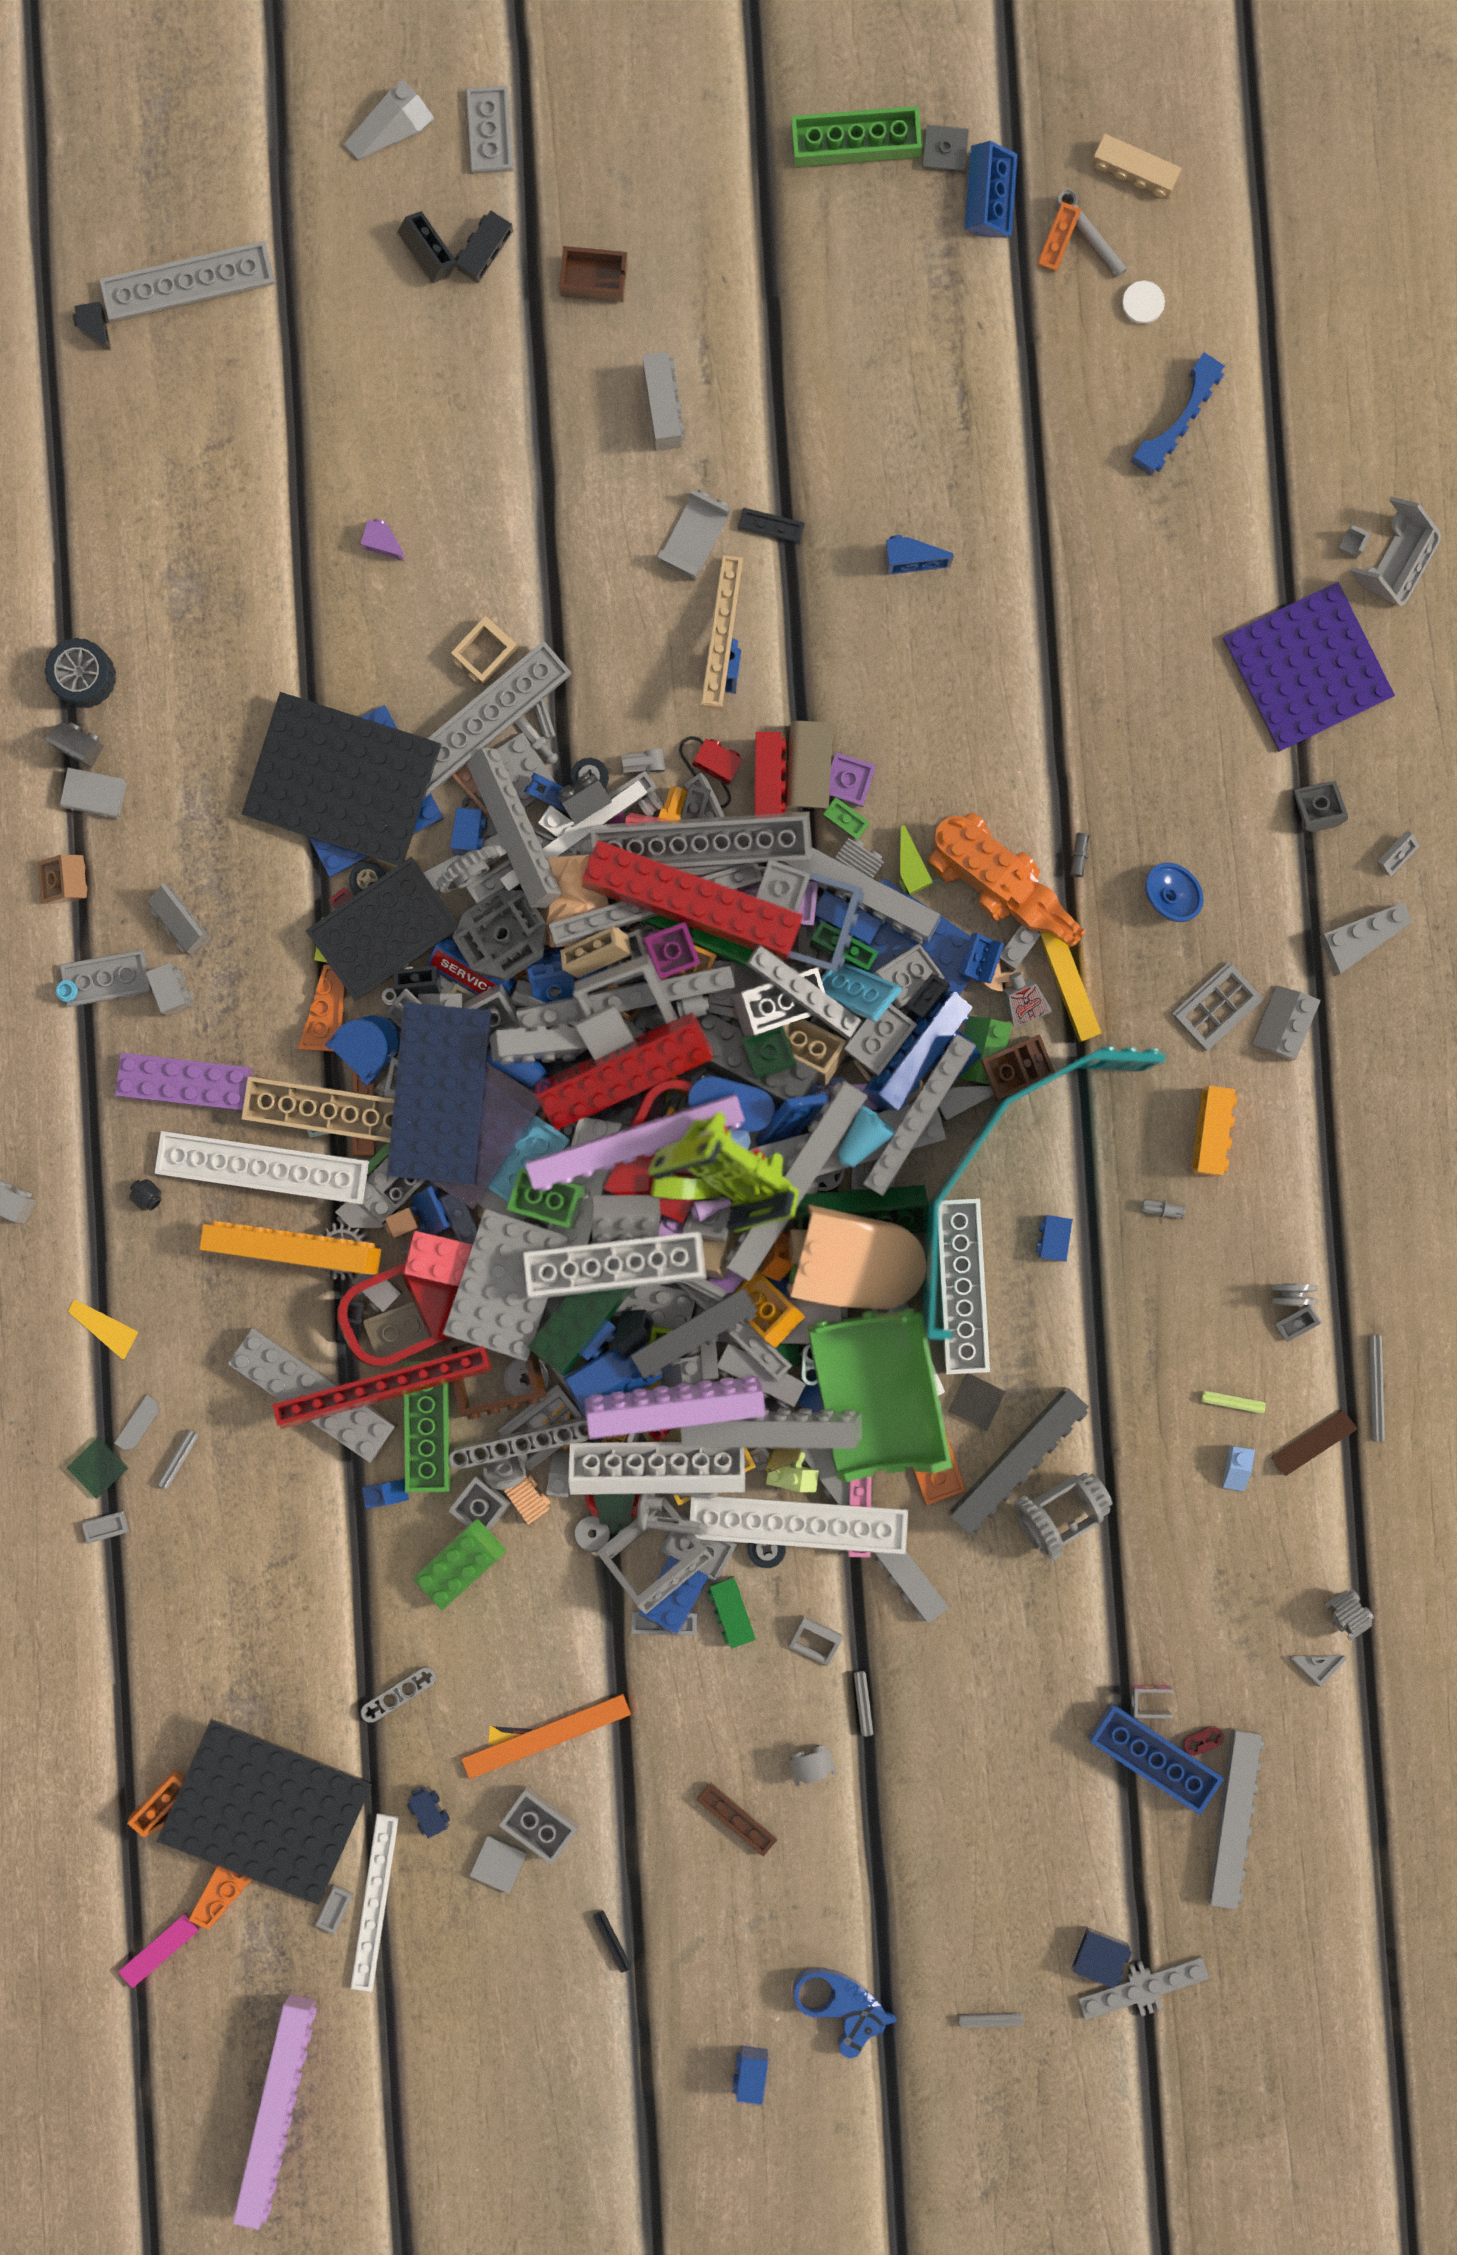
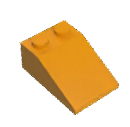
(775, 1312)

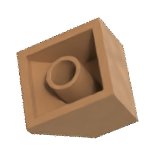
(62, 879)

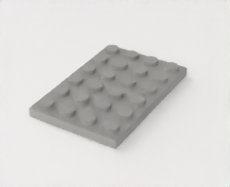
(492, 1294)

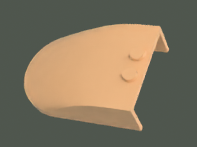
(857, 1262)

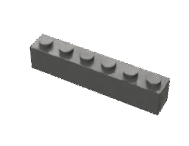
(695, 1332)

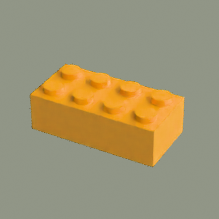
(1212, 1131)

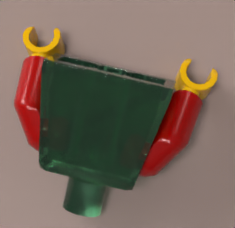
(613, 1509)

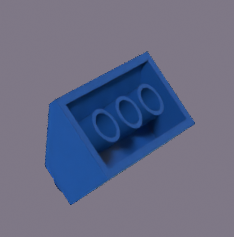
(990, 190)
(605, 1376)

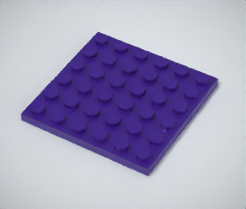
(1308, 666)

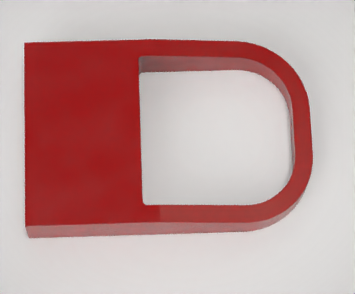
(634, 1176)
(432, 1302)

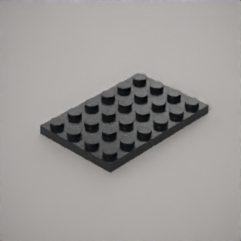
(383, 929)

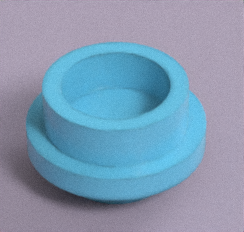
(66, 990)

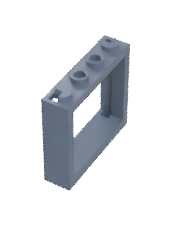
(850, 920)

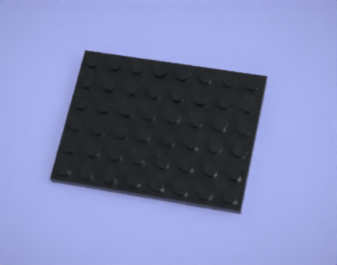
(341, 779)
(264, 1811)

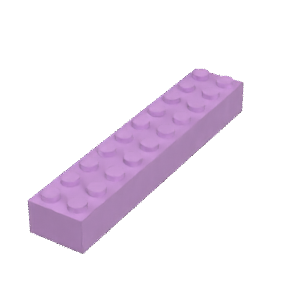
(274, 2112)

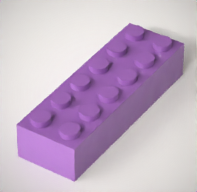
(182, 1081)

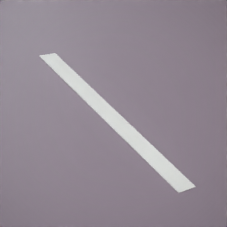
(583, 828)

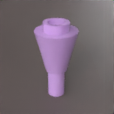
(704, 1209)

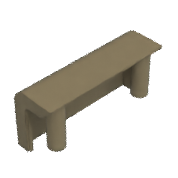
(808, 765)

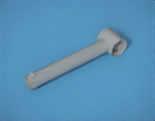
(1093, 235)

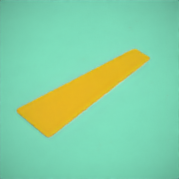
(109, 1331)

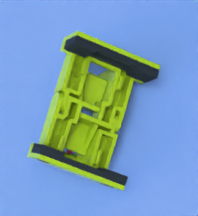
(731, 1171)

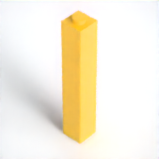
(1070, 987)

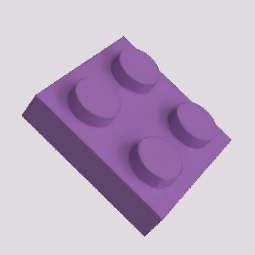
(850, 779)

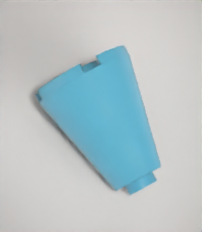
(863, 1137)

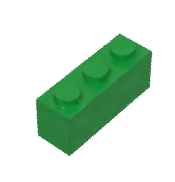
(857, 954)
(731, 1612)

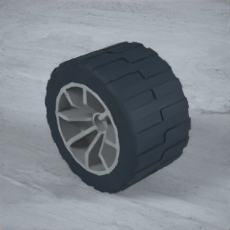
(80, 673)

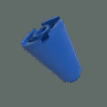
(526, 1073)

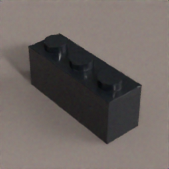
(483, 246)
(427, 247)

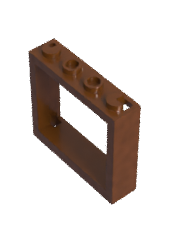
(534, 1397)

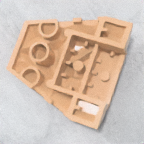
(574, 898)

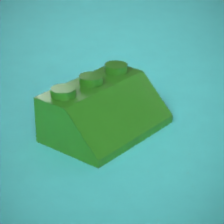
(989, 1037)

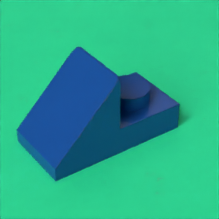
(385, 1493)

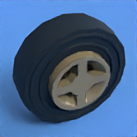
(363, 875)

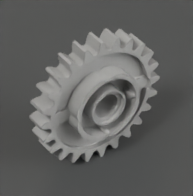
(467, 869)

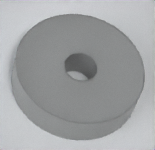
(583, 1538)

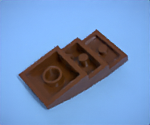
(1017, 1067)

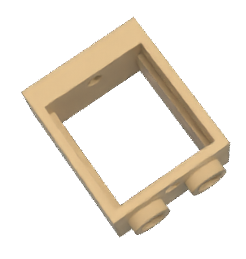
(500, 636)

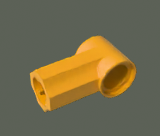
(674, 804)

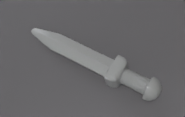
(539, 743)

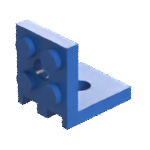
(549, 973)

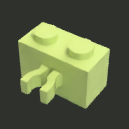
(794, 1477)

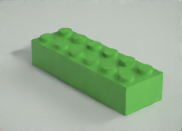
(856, 136)
(427, 1438)

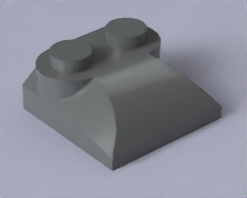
(1321, 806)

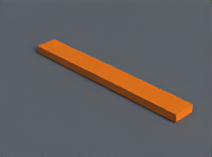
(546, 1736)

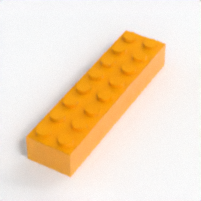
(290, 1247)

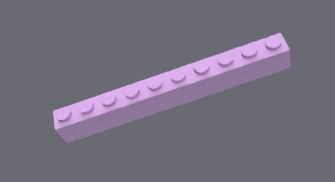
(626, 1144)

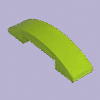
(684, 1188)

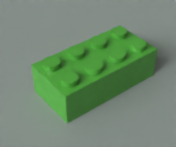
(459, 1564)

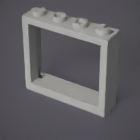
(642, 963)
(671, 1579)

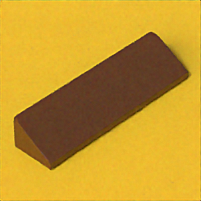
(1314, 1443)

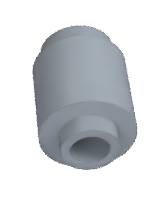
(695, 1004)

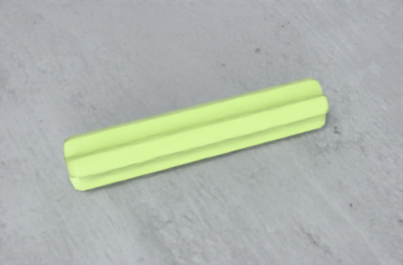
(1233, 1402)

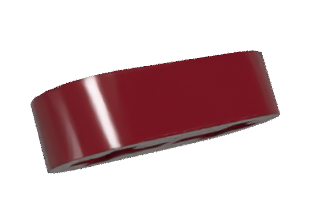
(1205, 1745)

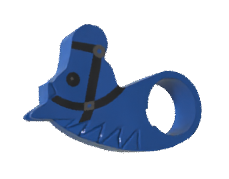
(859, 2008)

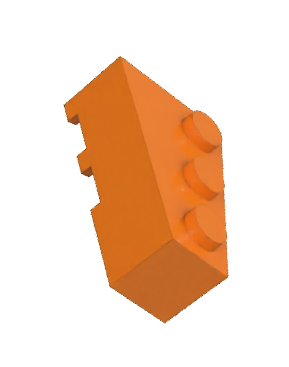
(155, 1808)

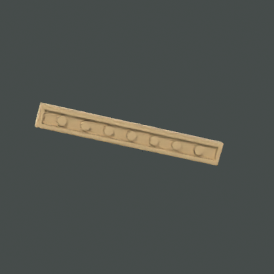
(721, 633)

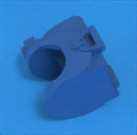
(367, 1045)

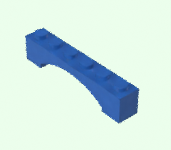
(1151, 453)

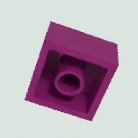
(671, 950)

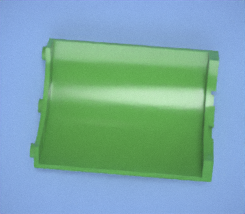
(888, 1375)

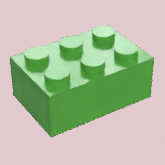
(555, 1205)

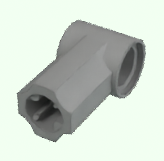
(650, 761)

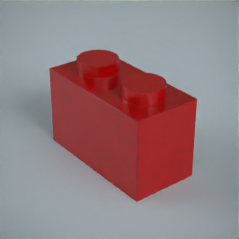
(717, 761)

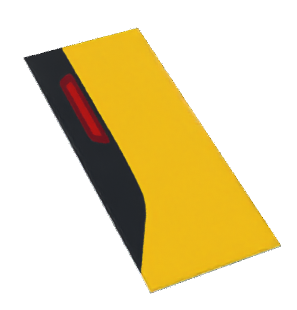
(500, 1734)

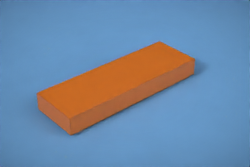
(1059, 236)

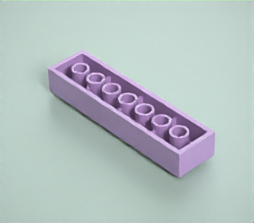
(674, 1406)

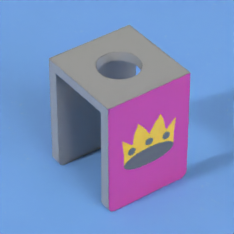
(1148, 1689)

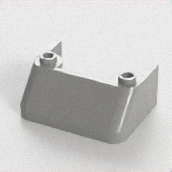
(1405, 557)

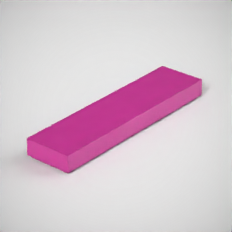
(158, 1950)

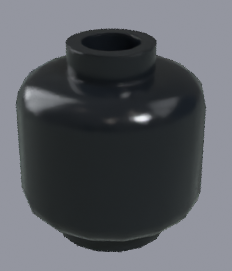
(145, 1195)

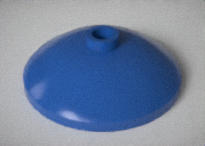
(1174, 892)

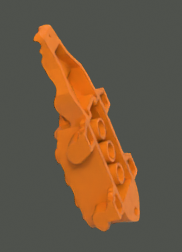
(1003, 879)

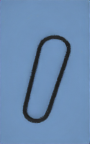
(692, 771)

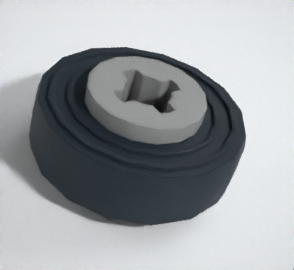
(592, 766)
(773, 1555)

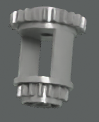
(1040, 1528)

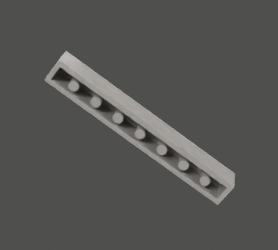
(514, 828)
(919, 1114)
(1235, 1818)

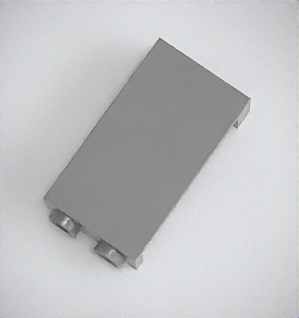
(694, 534)

